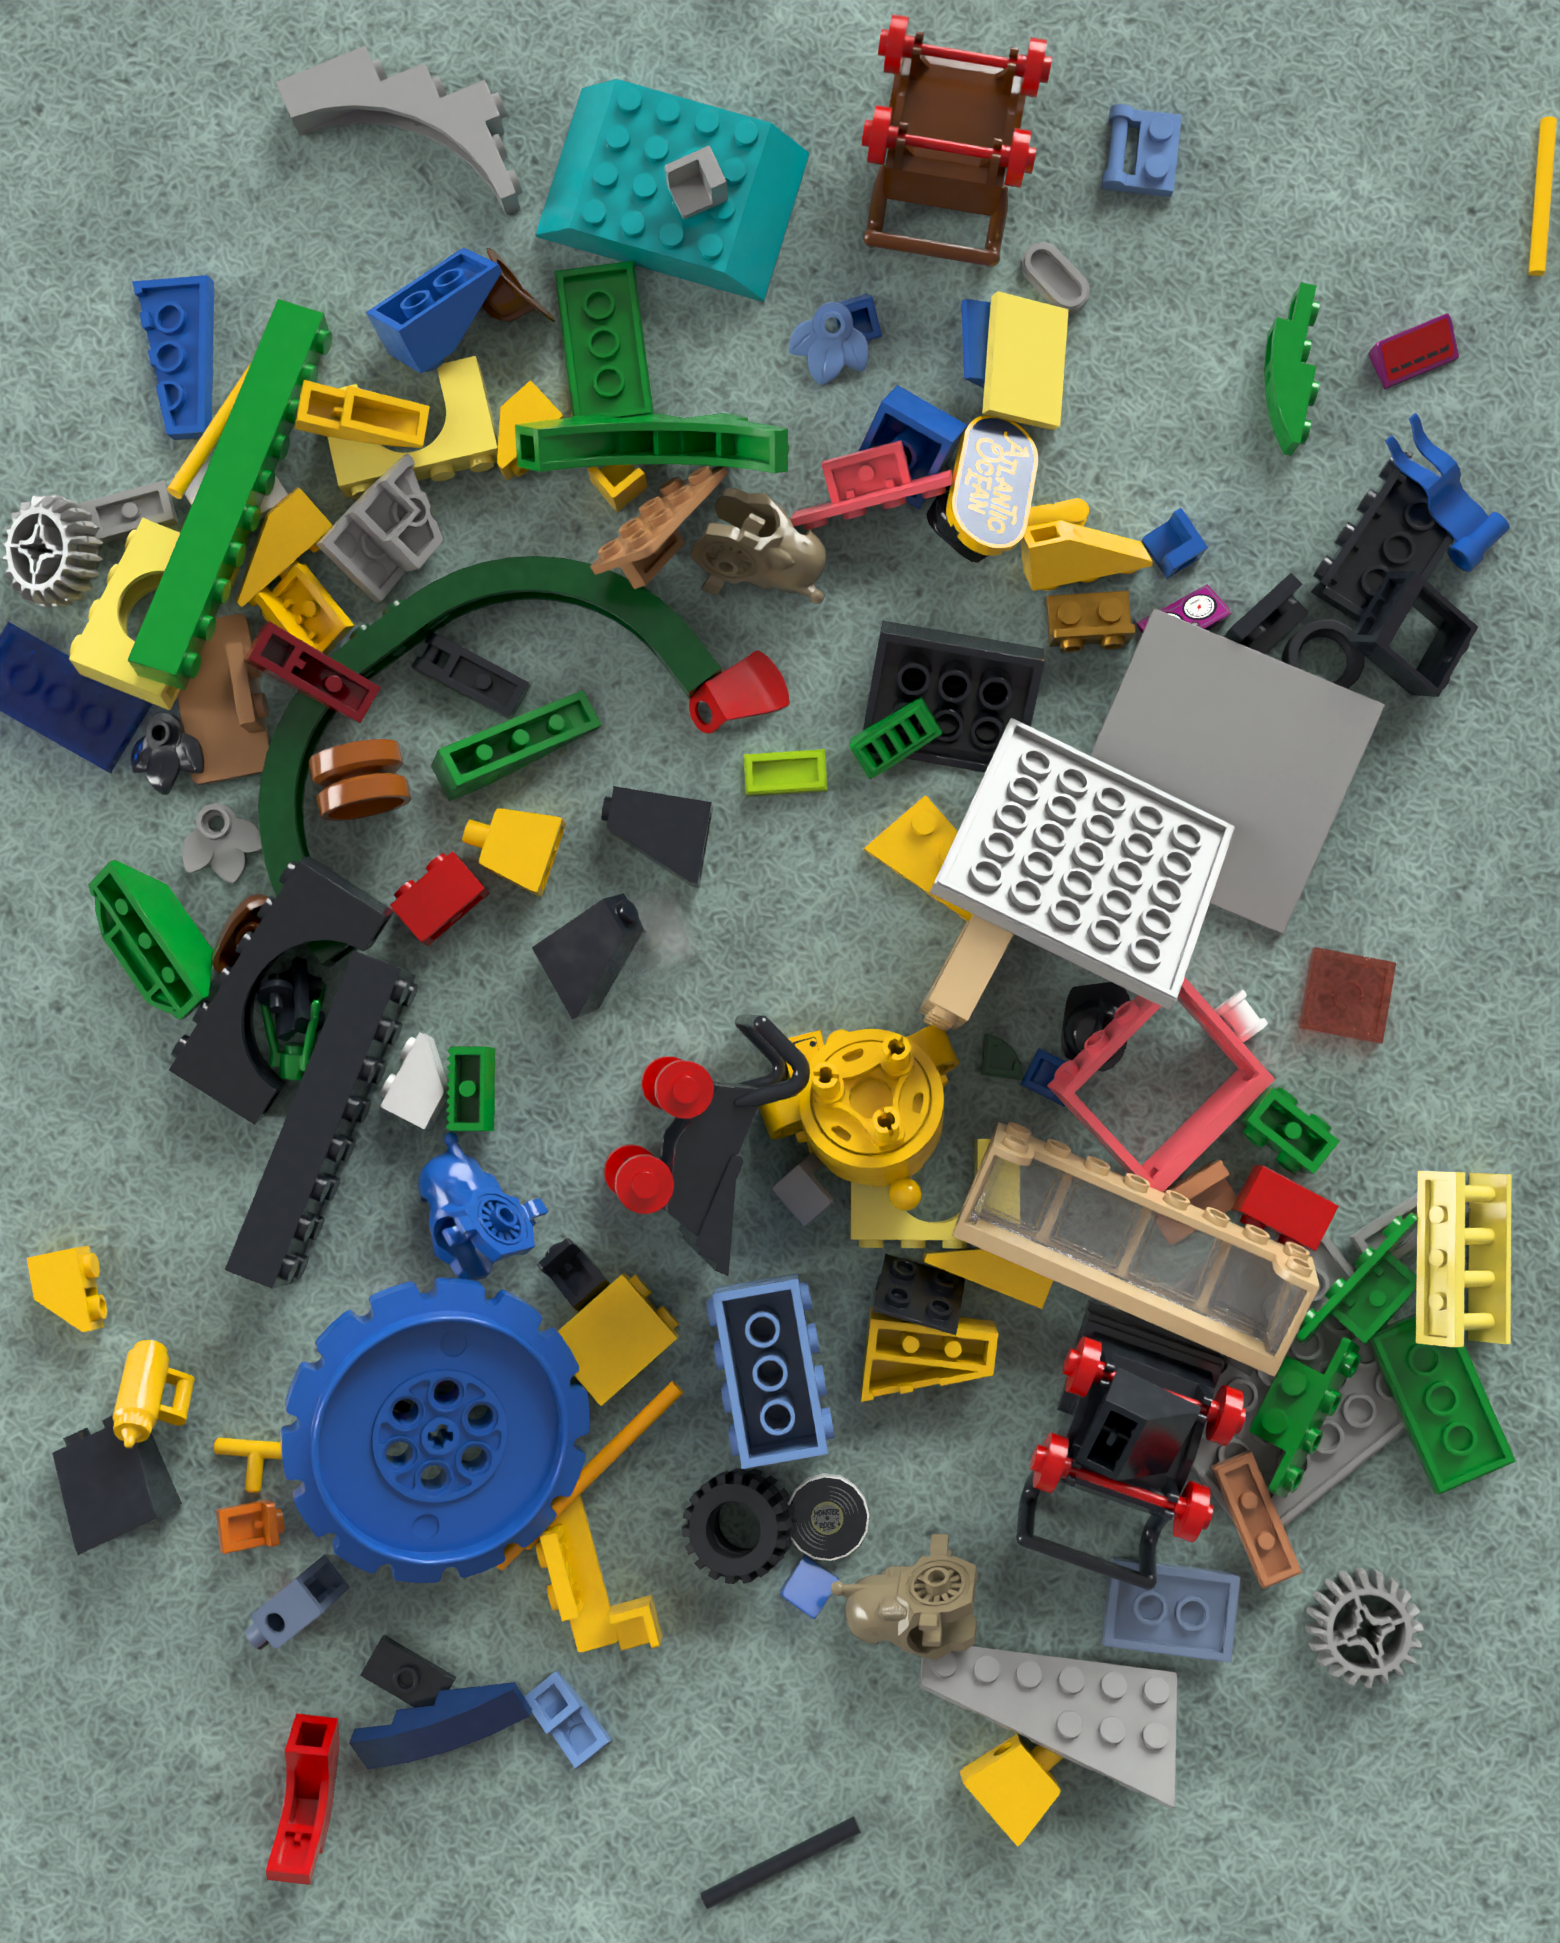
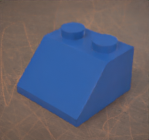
(925, 432)

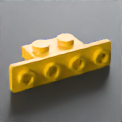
(576, 1578)

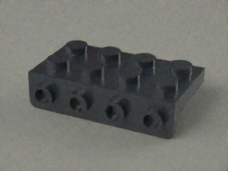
(1389, 536)

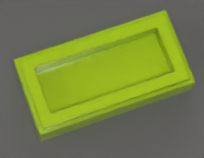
(785, 772)

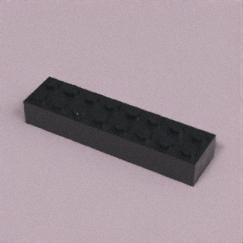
(322, 1122)

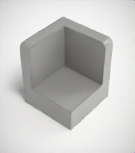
(696, 182)
(802, 1191)

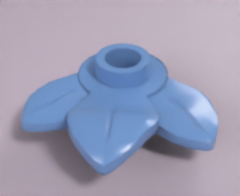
(827, 348)

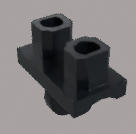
(290, 999)

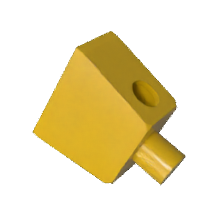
(518, 846)
(1014, 1785)

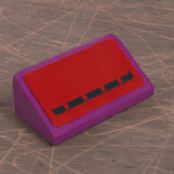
(1414, 351)

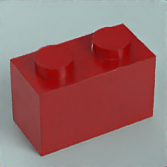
(438, 897)
(1284, 1208)

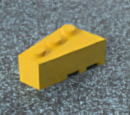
(913, 1356)

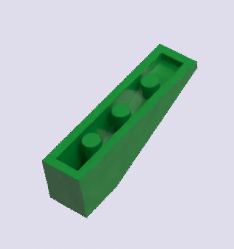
(512, 745)

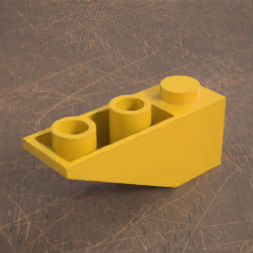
(284, 536)
(1071, 553)

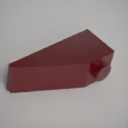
(311, 672)

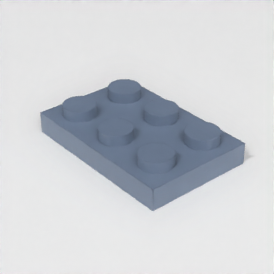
(1183, 1615)

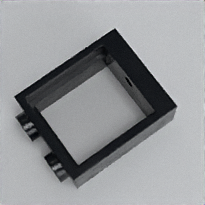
(1384, 617)

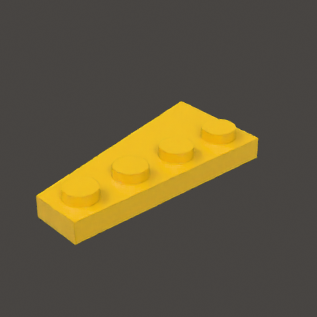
(917, 847)

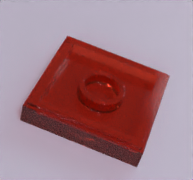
(1347, 995)

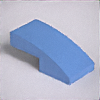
(567, 1719)

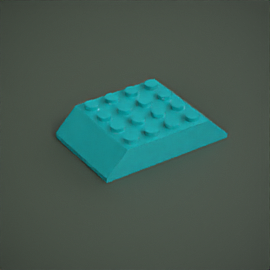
(616, 200)

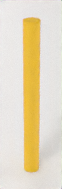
(1542, 196)
(204, 446)

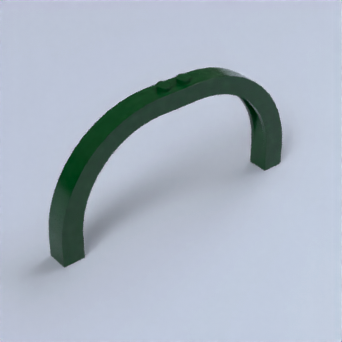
(407, 625)

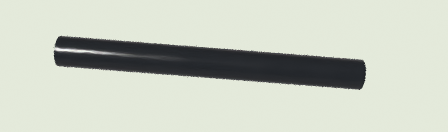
(780, 1862)

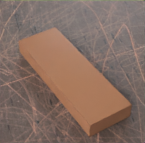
(1256, 1519)

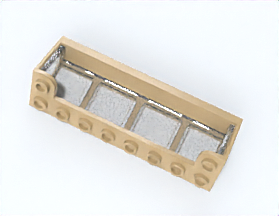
(1138, 1248)

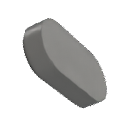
(1055, 277)

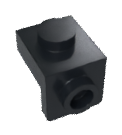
(573, 1273)

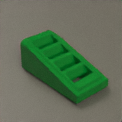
(902, 750)

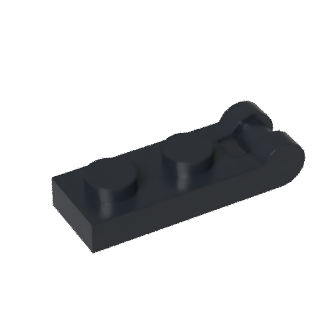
(472, 676)

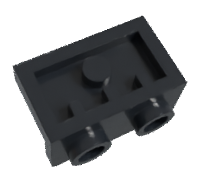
(1270, 617)

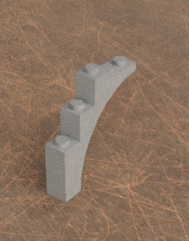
(358, 91)

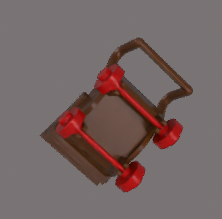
(950, 136)

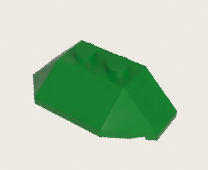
(152, 938)

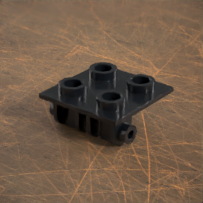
(919, 1294)

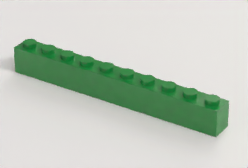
(230, 497)

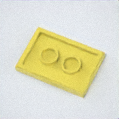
(1025, 361)

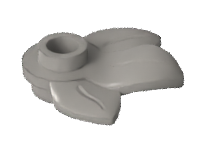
(220, 849)

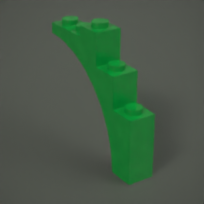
(651, 439)

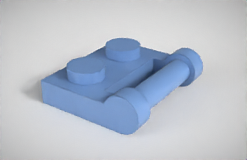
(1154, 153)

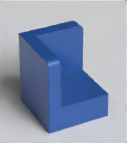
(1175, 544)

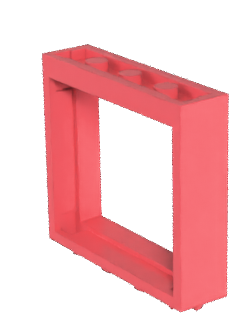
(1203, 1125)

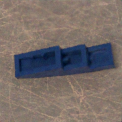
(453, 1722)

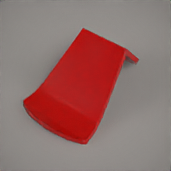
(740, 692)

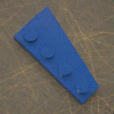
(180, 349)

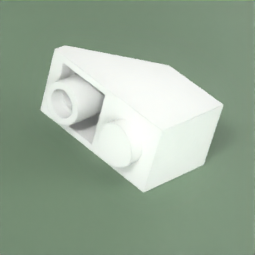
(419, 1086)

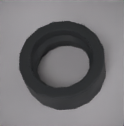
(1336, 631)

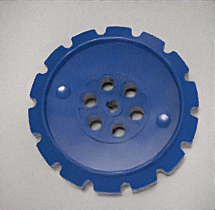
(401, 1353)

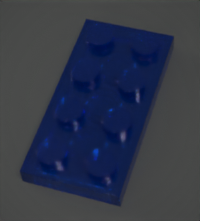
(57, 701)

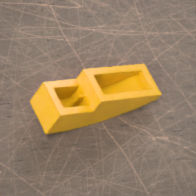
(361, 416)

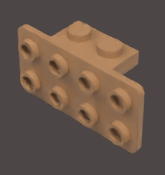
(653, 536)
(227, 706)

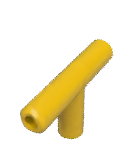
(255, 1451)

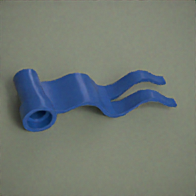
(1448, 501)

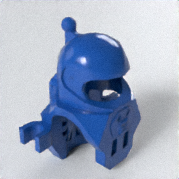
(483, 1219)

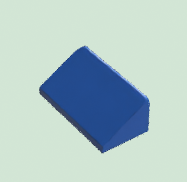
(975, 339)

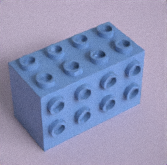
(770, 1370)

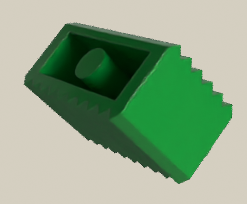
(471, 1088)

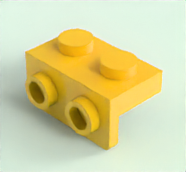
(305, 610)

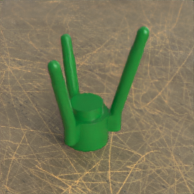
(295, 1055)

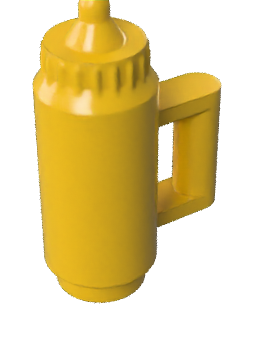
(142, 1390)

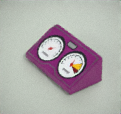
(1198, 608)

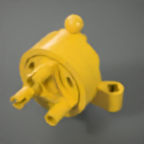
(871, 1107)

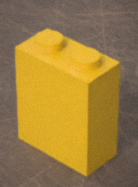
(618, 1336)

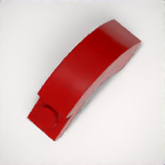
(308, 1798)

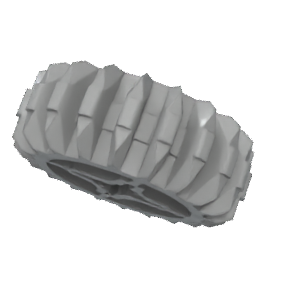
(58, 526)
(1396, 1619)

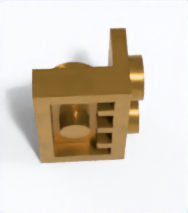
(1089, 620)

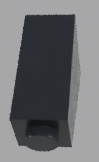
(663, 828)
(590, 952)

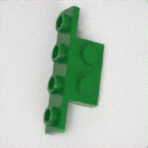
(1371, 1293)
(1297, 1409)

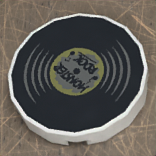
(828, 1516)

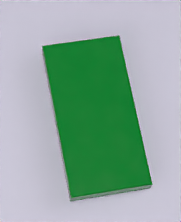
(604, 340)
(1441, 1407)

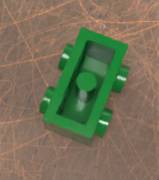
(1298, 1139)

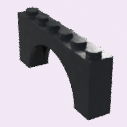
(223, 1049)

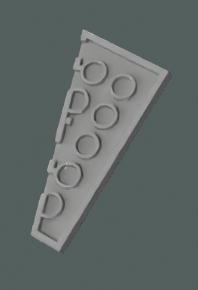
(1085, 1711)

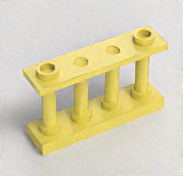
(1442, 1258)

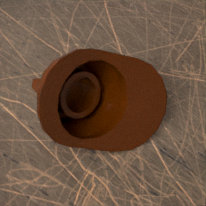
(508, 297)

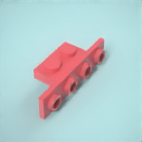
(868, 480)

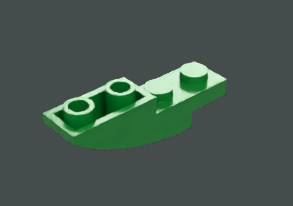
(1286, 375)

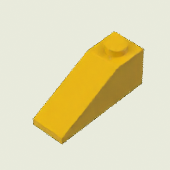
(993, 1273)

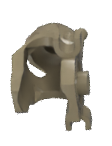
(758, 547)
(916, 1607)

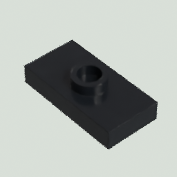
(406, 1674)

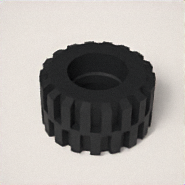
(711, 1545)

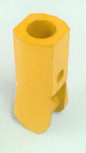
(1070, 511)

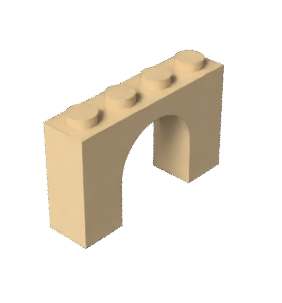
(964, 974)

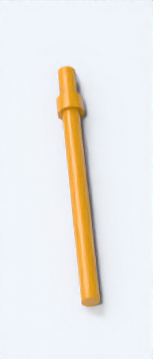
(606, 1457)

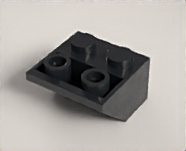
(1136, 1429)

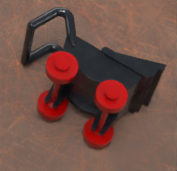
(703, 1141)
(1168, 1360)

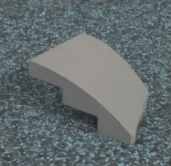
(384, 532)

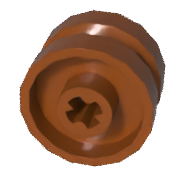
(359, 779)

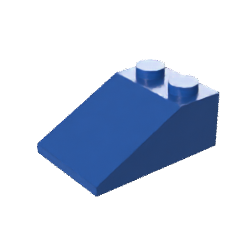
(435, 310)

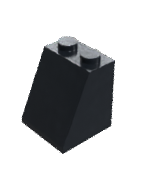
(111, 1486)

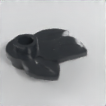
(168, 756)

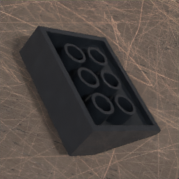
(965, 683)

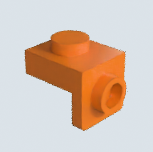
(249, 1526)

